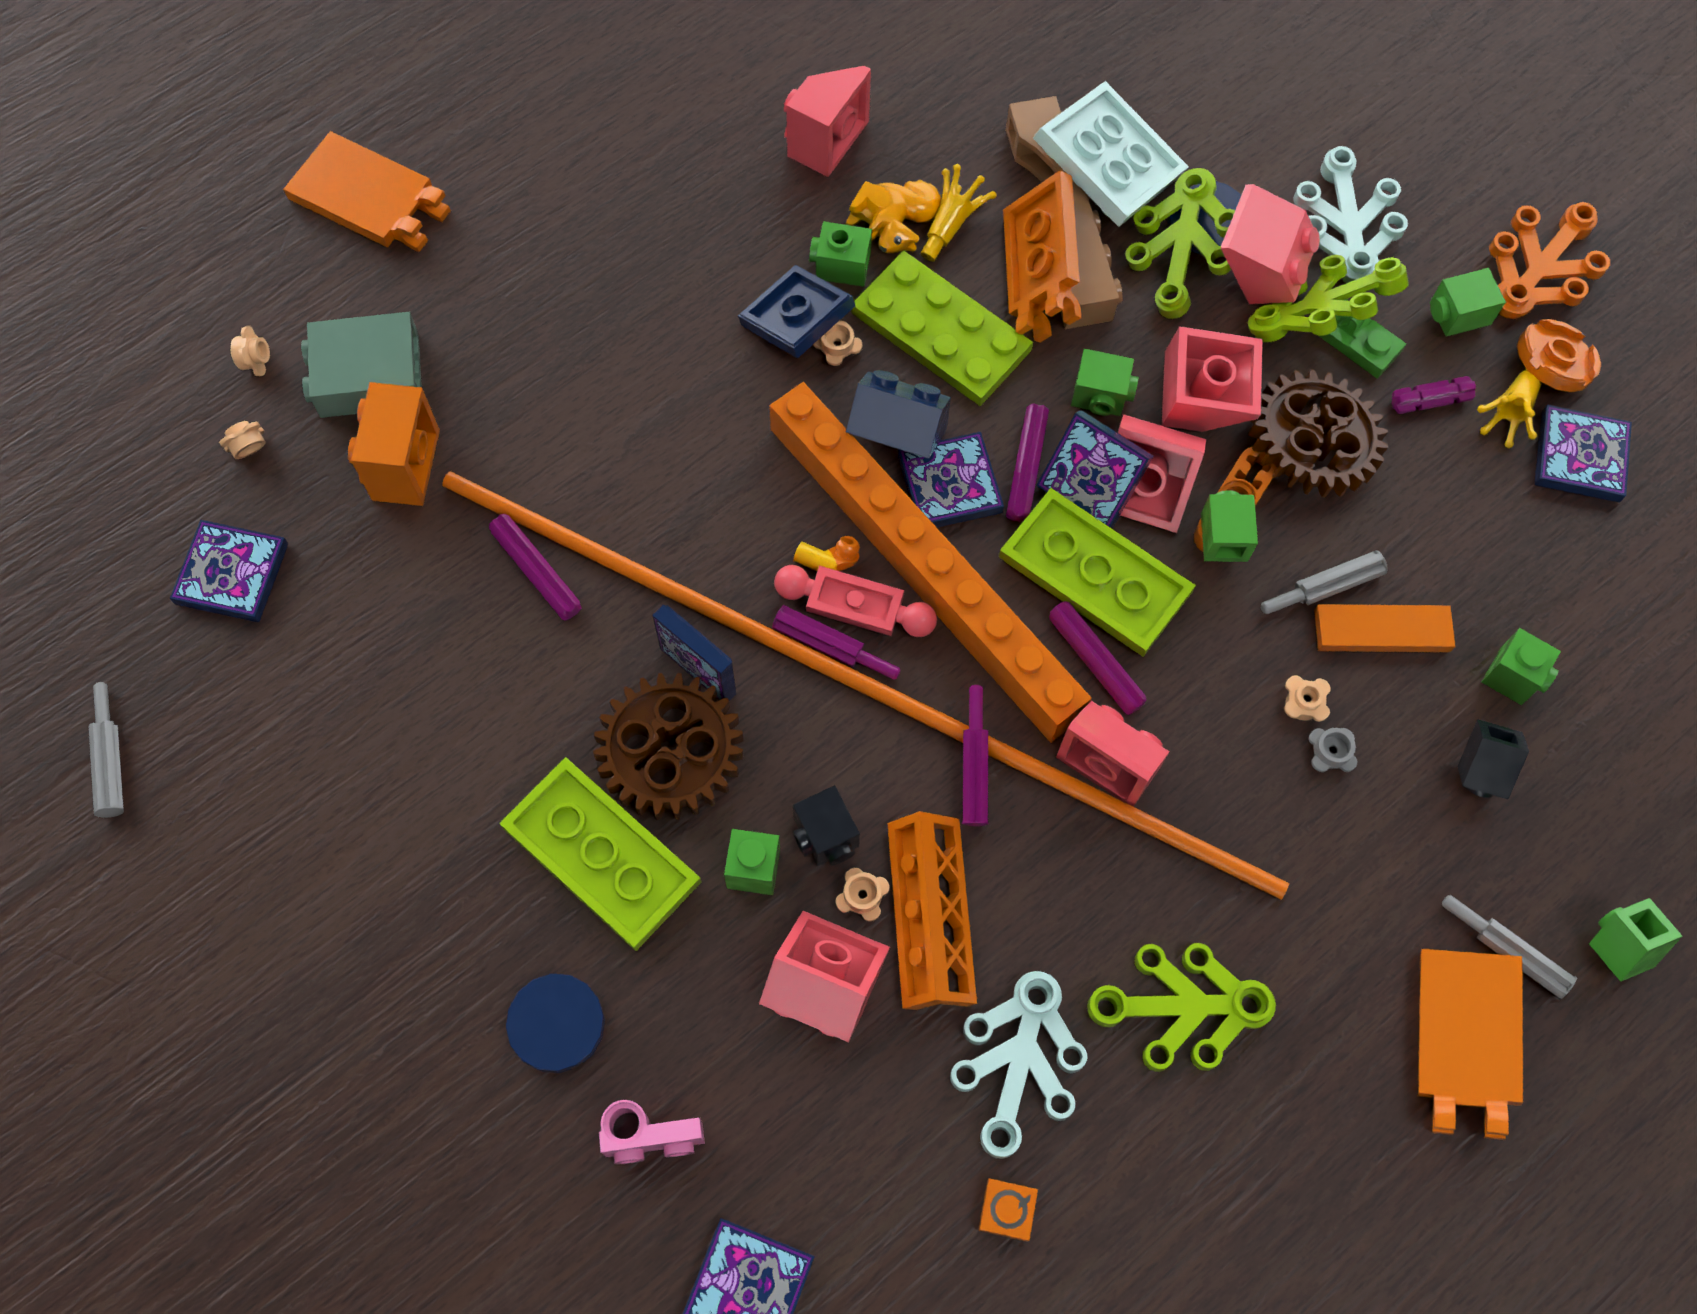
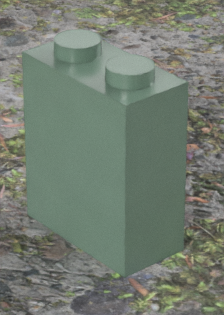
(357, 351)

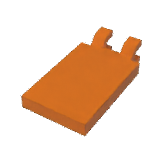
(366, 192)
(1042, 256)
(1471, 1036)

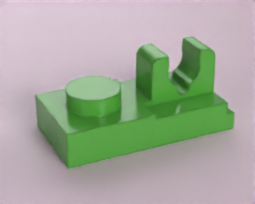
(1365, 343)

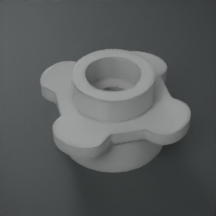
(1339, 738)

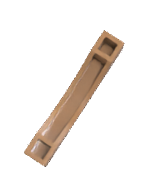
(1097, 289)

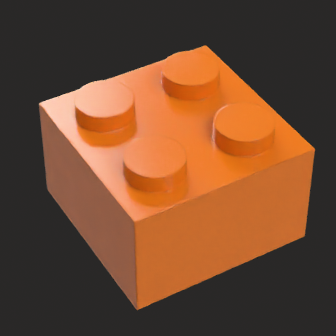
(394, 443)

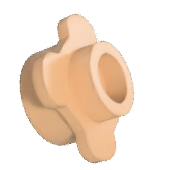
(849, 344)
(250, 351)
(243, 439)
(1298, 708)
(862, 881)

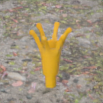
(952, 212)
(1515, 406)

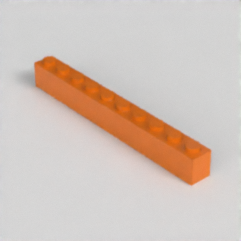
(928, 562)

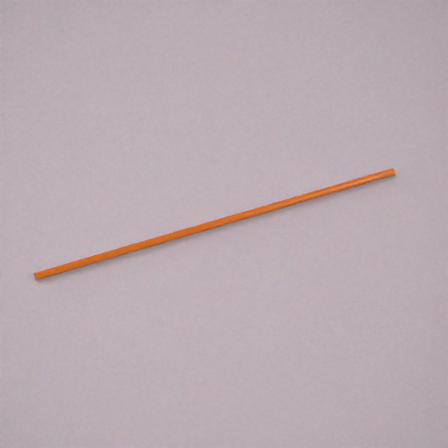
(868, 686)

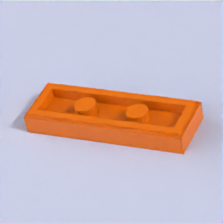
(1384, 628)

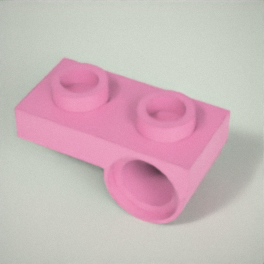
(674, 1137)

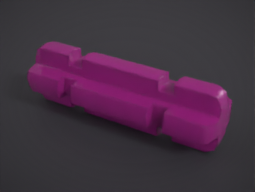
(1433, 395)

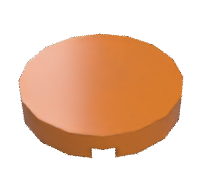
(1558, 355)

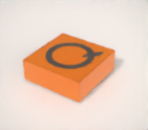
(1008, 1210)

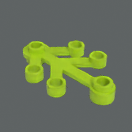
(1182, 236)
(1323, 303)
(1189, 1004)

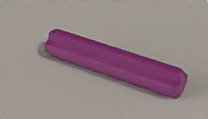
(1027, 462)
(535, 567)
(1097, 657)

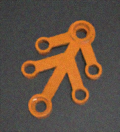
(1574, 225)

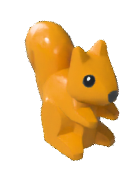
(888, 205)

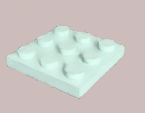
(1110, 153)

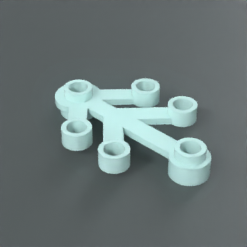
(1350, 222)
(1022, 1055)

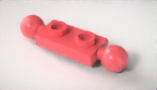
(855, 601)

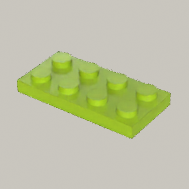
(942, 328)
(1097, 571)
(600, 853)

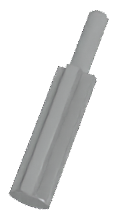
(1330, 582)
(105, 758)
(1507, 943)

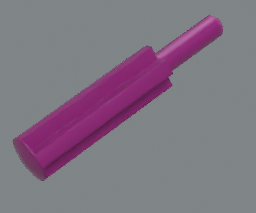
(829, 641)
(975, 763)

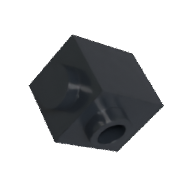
(1492, 760)
(825, 828)

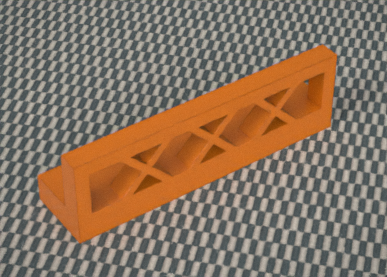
(923, 908)

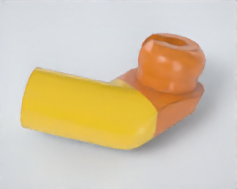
(838, 558)

